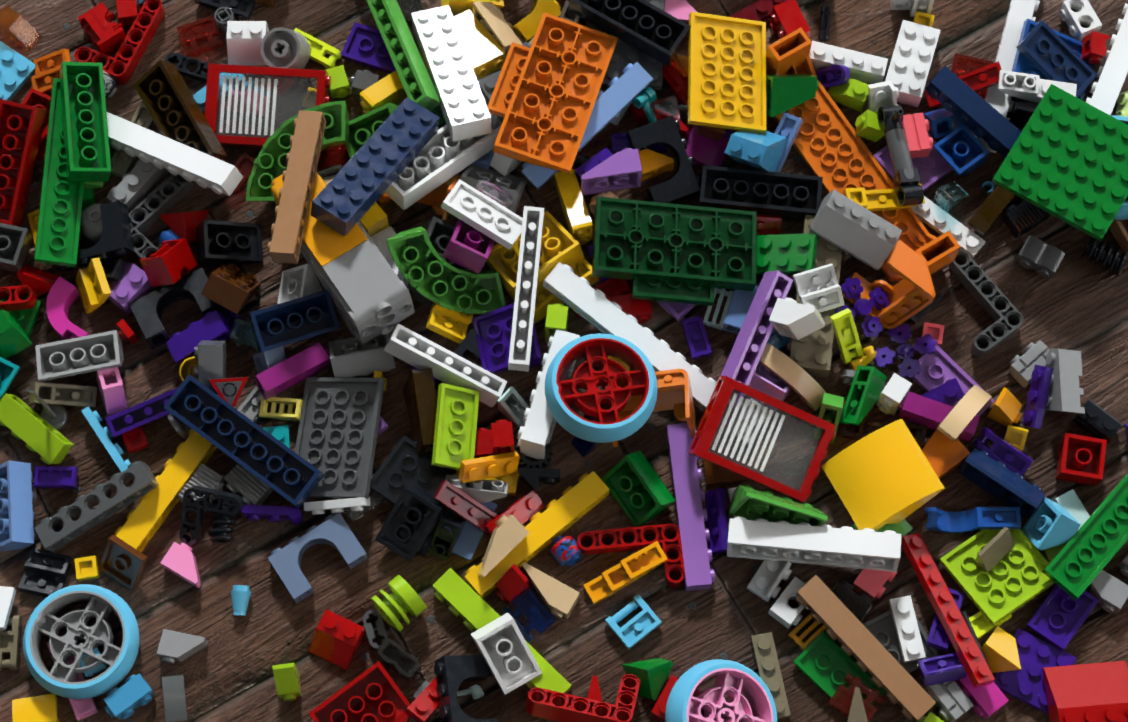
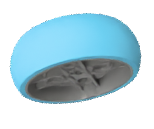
(100, 606)

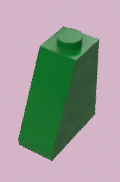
(788, 91)

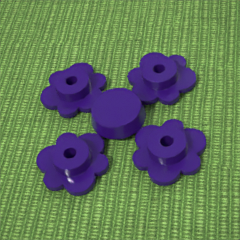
(864, 306)
(905, 351)

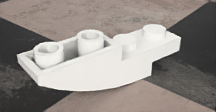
(1029, 86)

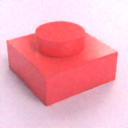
(934, 330)

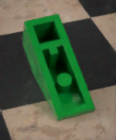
(863, 394)

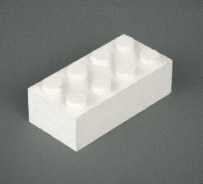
(912, 61)

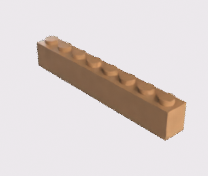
(297, 187)
(865, 648)

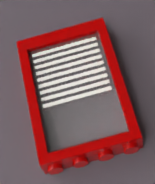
(254, 101)
(762, 439)

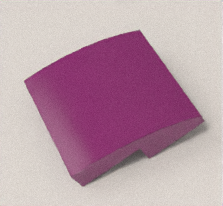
(705, 150)

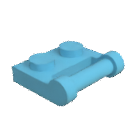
(638, 626)

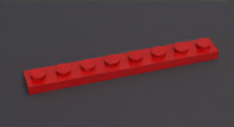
(947, 610)

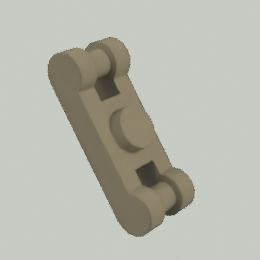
(10, 644)

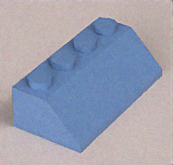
(16, 506)

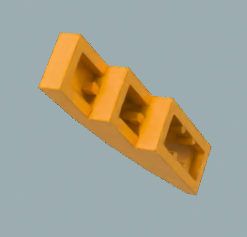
(625, 572)

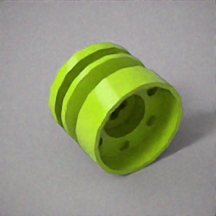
(398, 603)

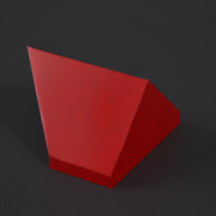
(185, 223)

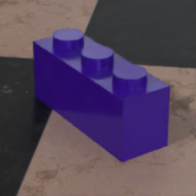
(212, 327)

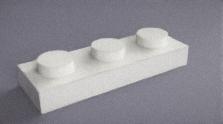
(336, 506)
(907, 629)

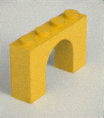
(527, 26)

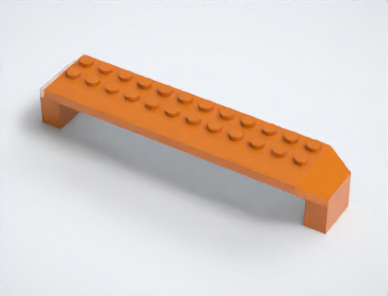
(842, 158)

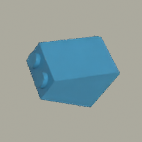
(756, 149)

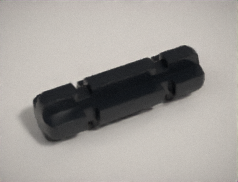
(824, 25)

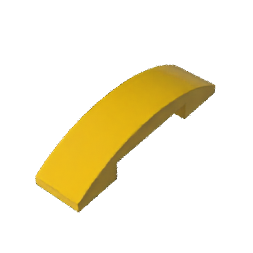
(876, 199)

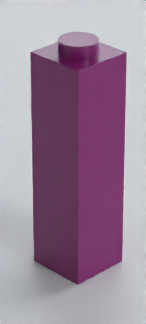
(292, 370)
(931, 413)

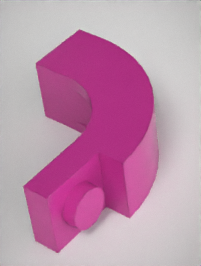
(57, 306)

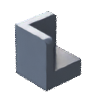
(268, 358)

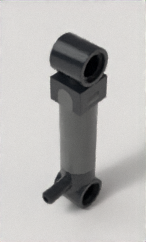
(906, 177)

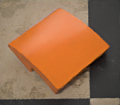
(48, 68)

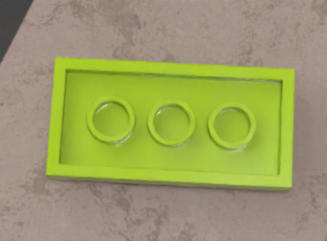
(455, 426)

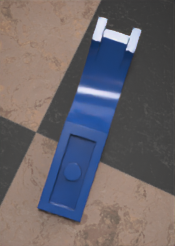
(974, 519)

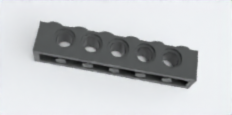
(143, 483)

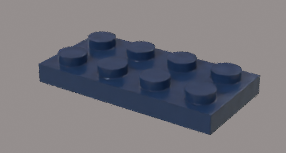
(1055, 57)

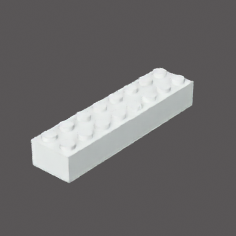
(451, 73)
(439, 162)
(814, 544)

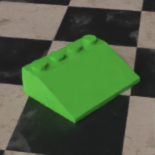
(764, 505)

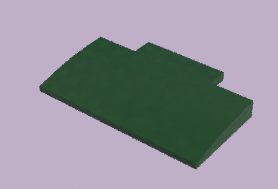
(674, 249)

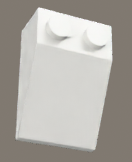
(506, 653)

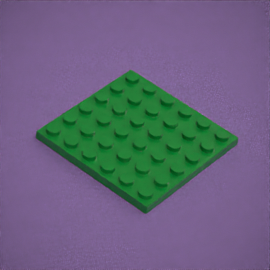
(1070, 163)

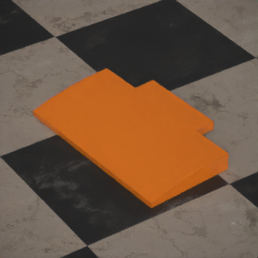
(550, 92)

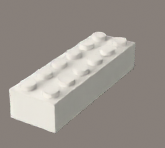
(538, 419)

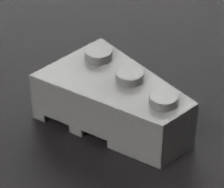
(1064, 385)

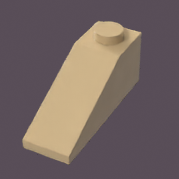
(502, 541)
(555, 594)

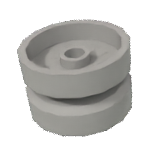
(285, 49)

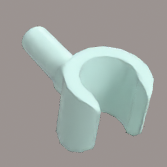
(475, 690)

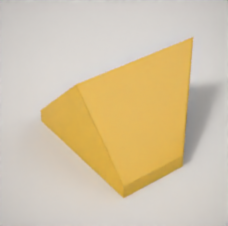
(1001, 651)

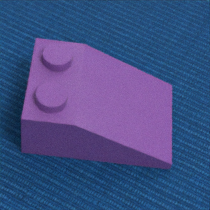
(615, 173)

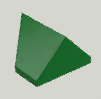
(651, 674)

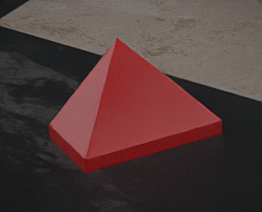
(36, 279)

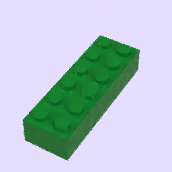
(84, 121)

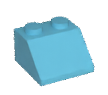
(1050, 525)

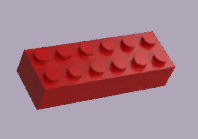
(19, 144)

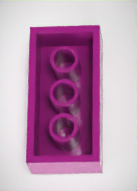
(468, 247)

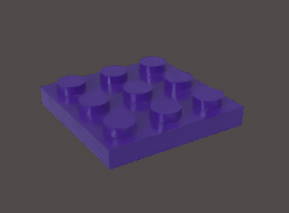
(494, 339)
(1028, 683)

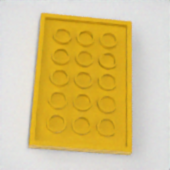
(727, 72)

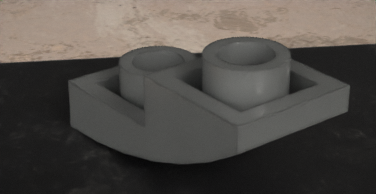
(174, 698)

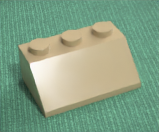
(496, 25)

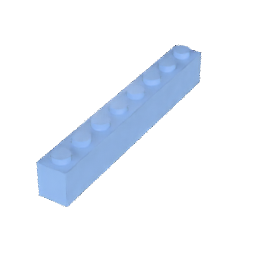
(606, 108)

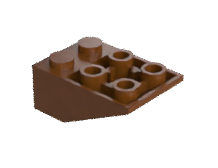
(230, 287)

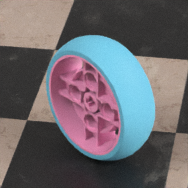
(730, 679)

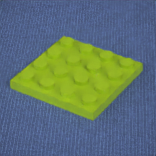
(1008, 584)

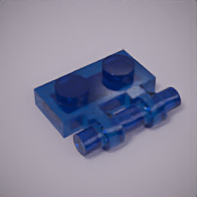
(534, 611)

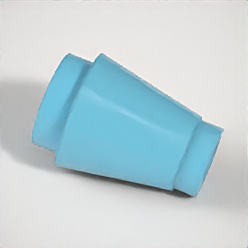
(240, 599)

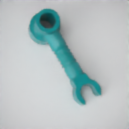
(644, 100)

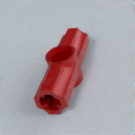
(677, 82)

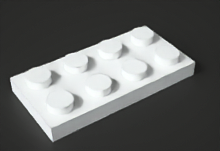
(483, 214)

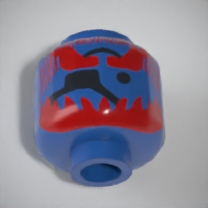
(566, 550)

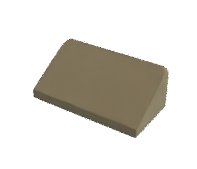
(995, 550)

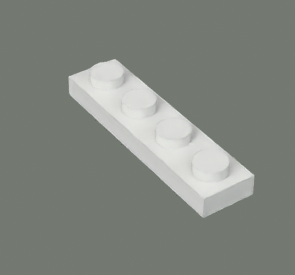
(943, 222)

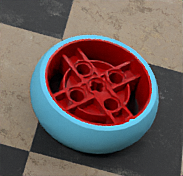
(638, 382)

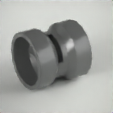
(227, 15)

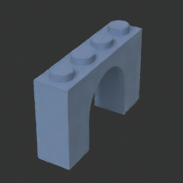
(332, 532)

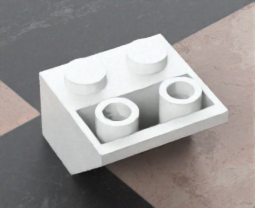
(795, 319)

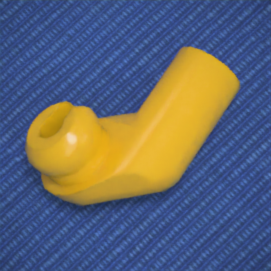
(864, 360)

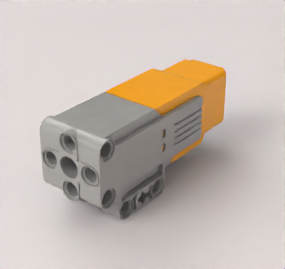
(354, 274)

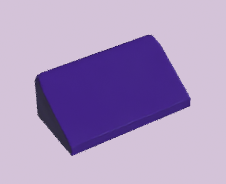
(941, 669)

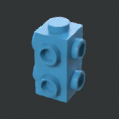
(128, 697)

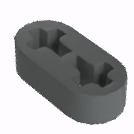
(371, 632)

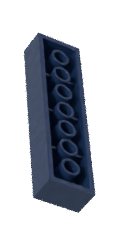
(375, 166)
(244, 441)

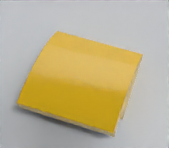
(556, 247)
(883, 477)

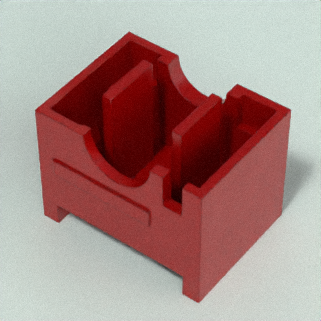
(102, 30)
(168, 262)

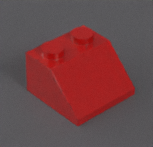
(336, 639)

